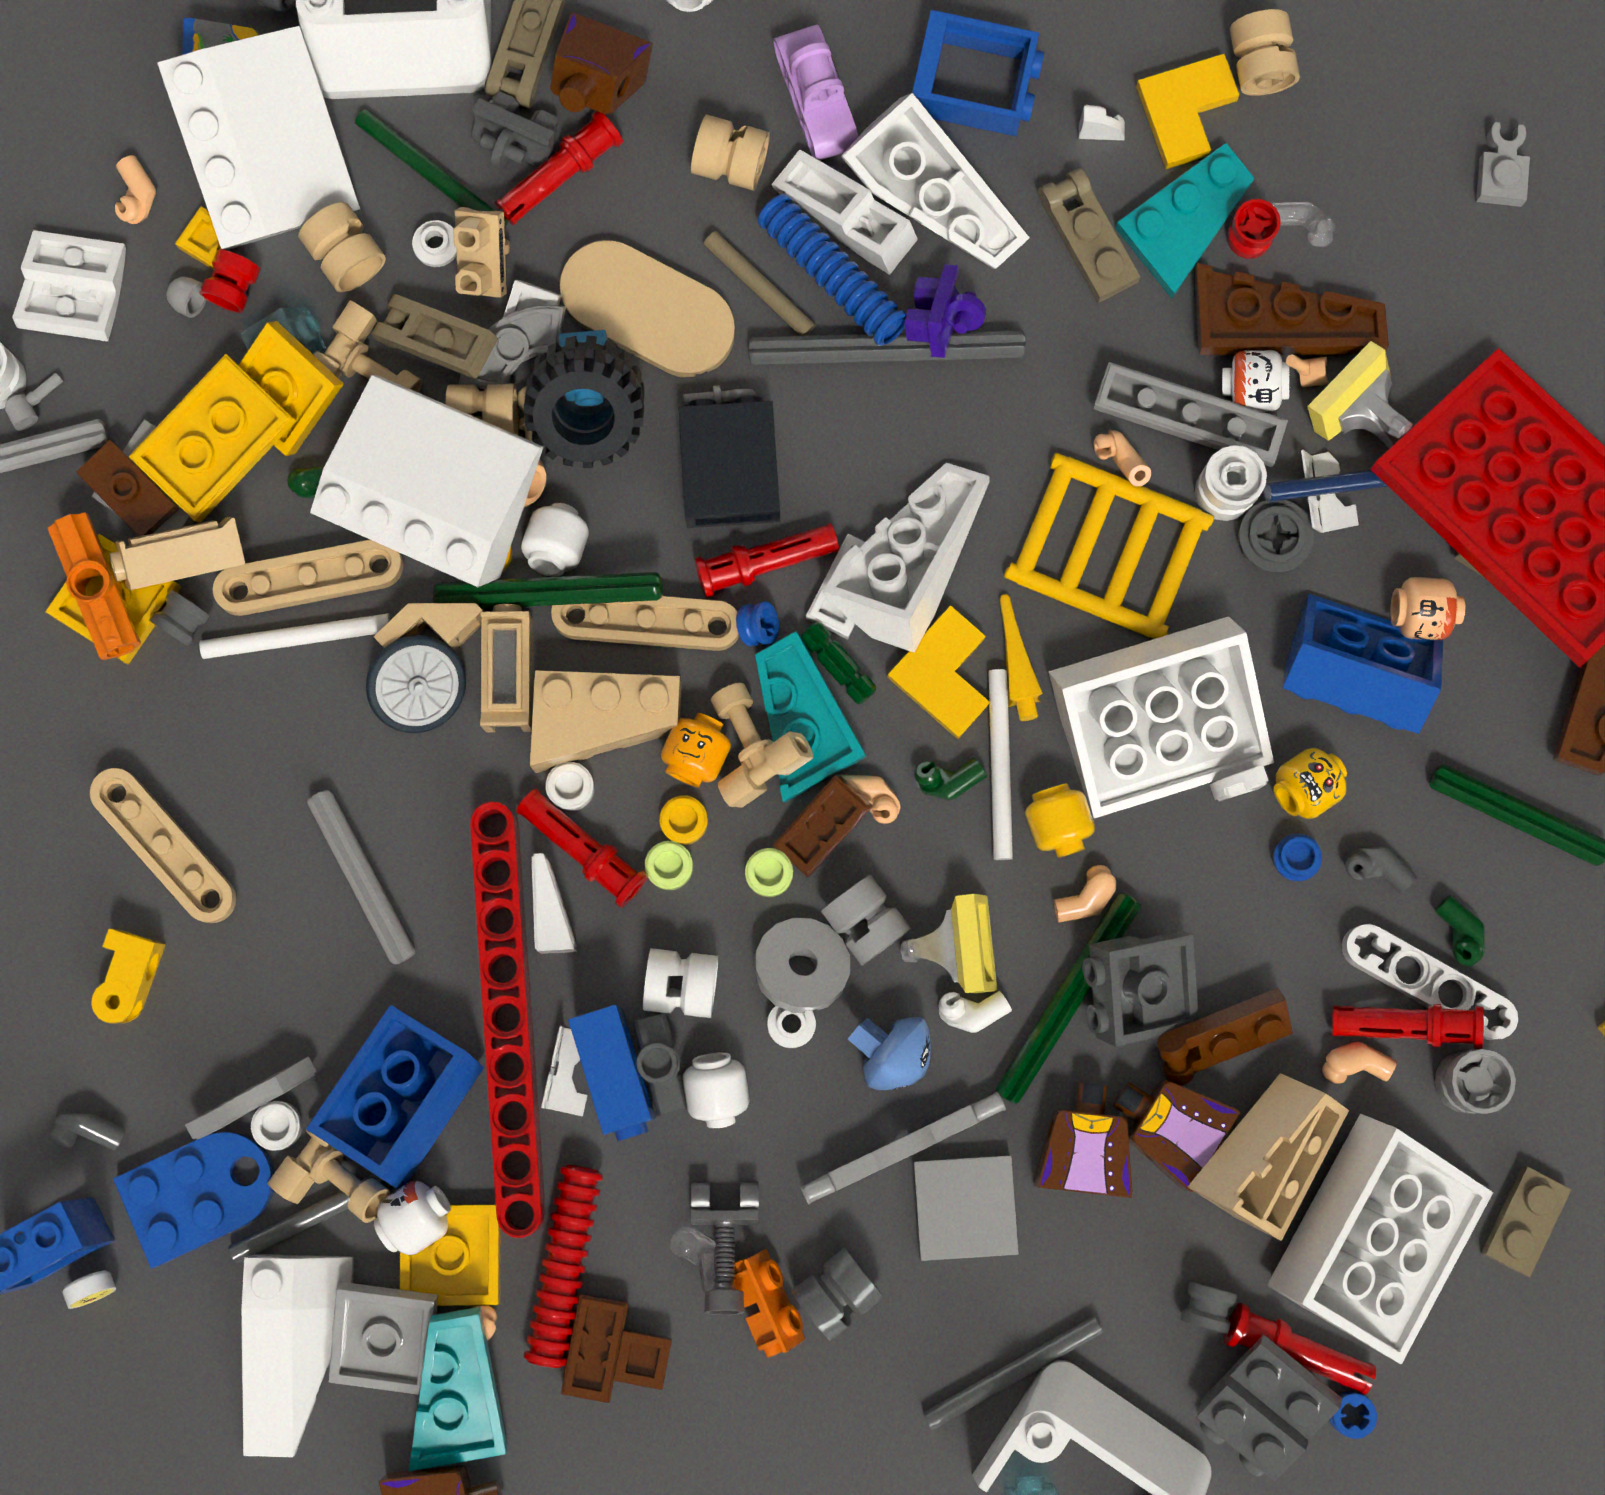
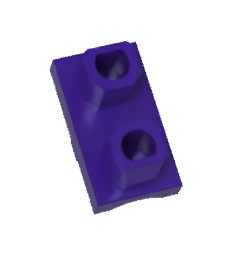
(944, 311)

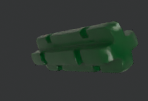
(838, 663)

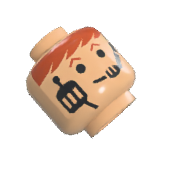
(1426, 608)

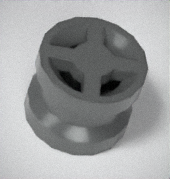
(179, 618)
(1208, 1307)

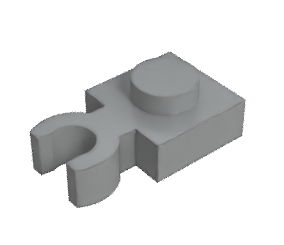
(1502, 172)

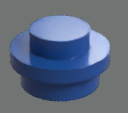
(1297, 857)

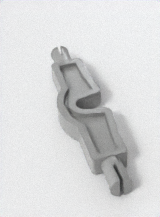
(902, 1148)

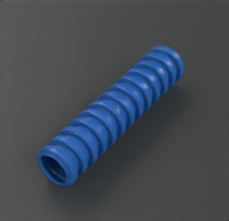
(832, 269)

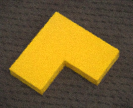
(1173, 106)
(931, 674)

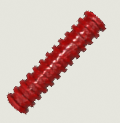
(563, 1266)

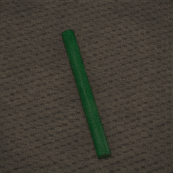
(420, 163)

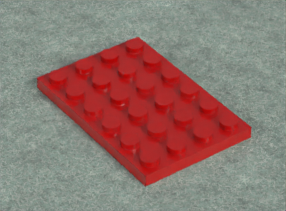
(1515, 496)

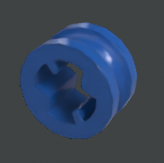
(757, 624)
(1369, 1414)

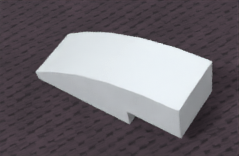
(846, 211)

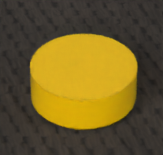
(683, 820)

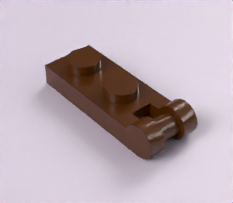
(1224, 1035)

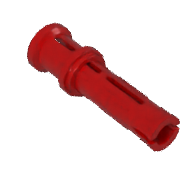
(575, 155)
(744, 564)
(598, 861)
(1433, 1025)
(1315, 1357)

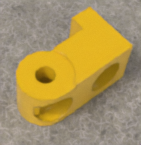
(128, 976)

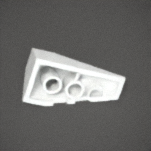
(925, 176)
(285, 1344)

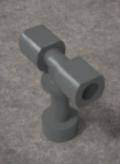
(660, 1064)

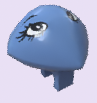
(894, 1058)

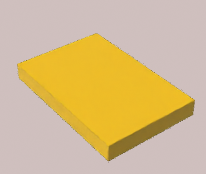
(212, 438)

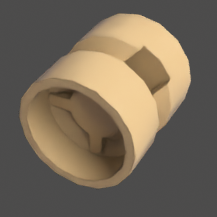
(1263, 45)
(730, 152)
(346, 252)
(496, 402)

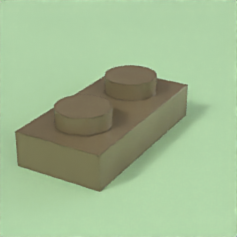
(1526, 1221)

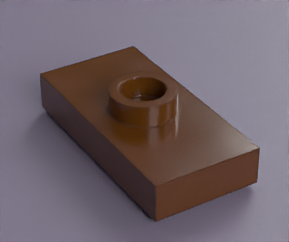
(127, 490)
(823, 825)
(594, 1348)

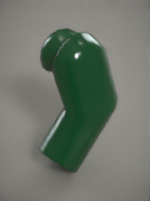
(947, 783)
(1467, 931)

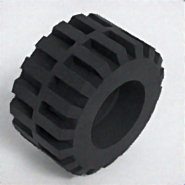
(577, 435)

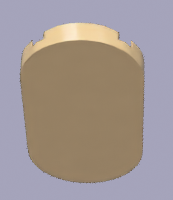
(647, 308)

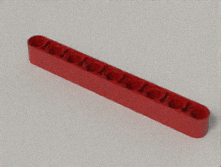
(521, 1039)

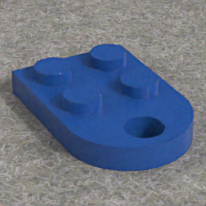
(194, 1195)

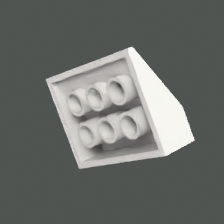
(258, 135)
(428, 481)
(1163, 716)
(1380, 1237)

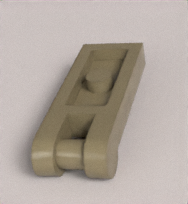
(524, 47)
(1089, 236)
(435, 336)

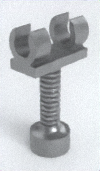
(724, 1297)

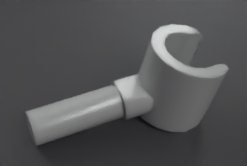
(20, 407)

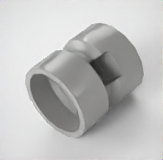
(865, 937)
(1475, 1081)

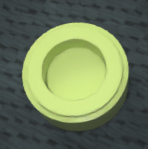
(669, 865)
(769, 872)

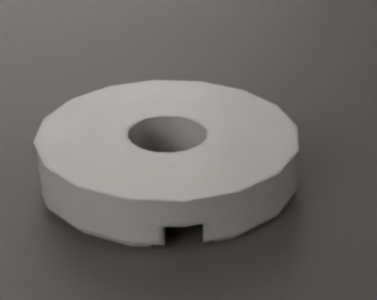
(808, 939)

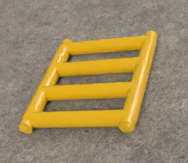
(1107, 487)

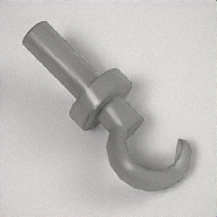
(718, 395)

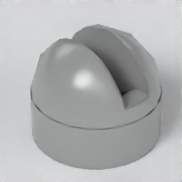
(185, 296)

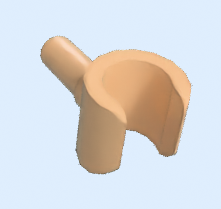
(1311, 371)

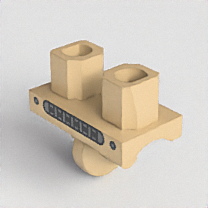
(480, 252)

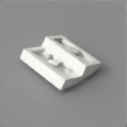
(70, 285)

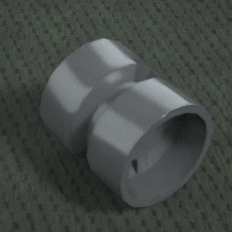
(837, 1294)

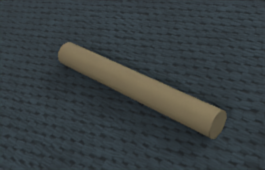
(759, 284)

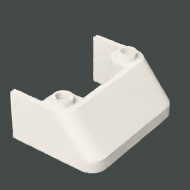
(398, 50)
(1075, 1406)

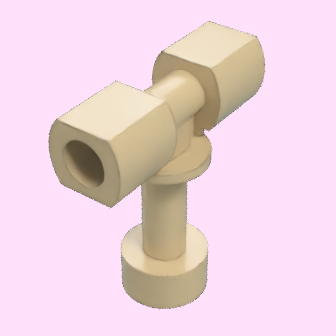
(349, 353)
(759, 757)
(321, 1163)

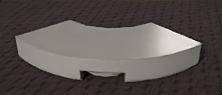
(519, 339)
(251, 1099)

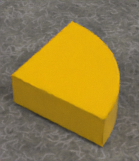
(200, 238)

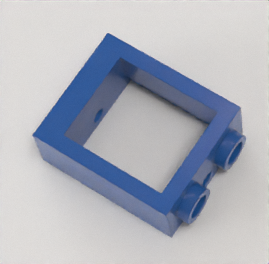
(984, 37)
(612, 1072)
(51, 1242)

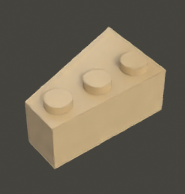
(598, 713)
(1272, 1156)

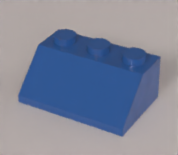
(1363, 665)
(395, 1097)

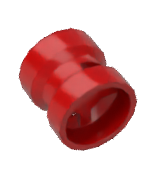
(1257, 219)
(230, 281)

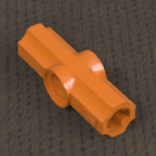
(82, 561)

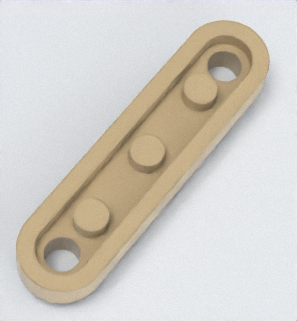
(307, 577)
(654, 623)
(162, 845)

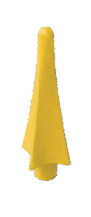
(1022, 681)

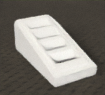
(551, 921)

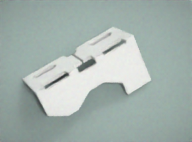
(1332, 511)
(563, 1093)

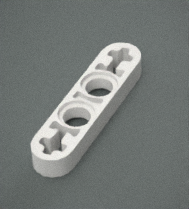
(1431, 977)

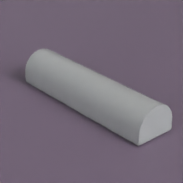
(1188, 413)

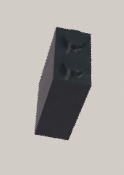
(729, 462)

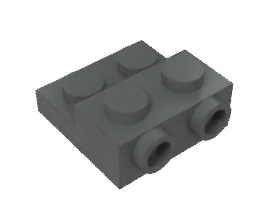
(1141, 987)
(1267, 1409)

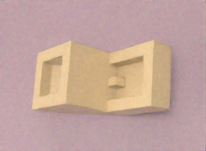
(450, 621)

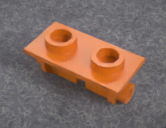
(778, 1323)

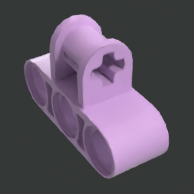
(816, 91)

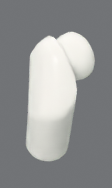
(971, 1015)

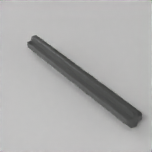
(864, 349)

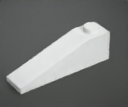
(903, 569)

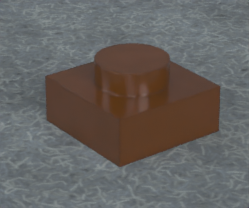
(643, 1359)

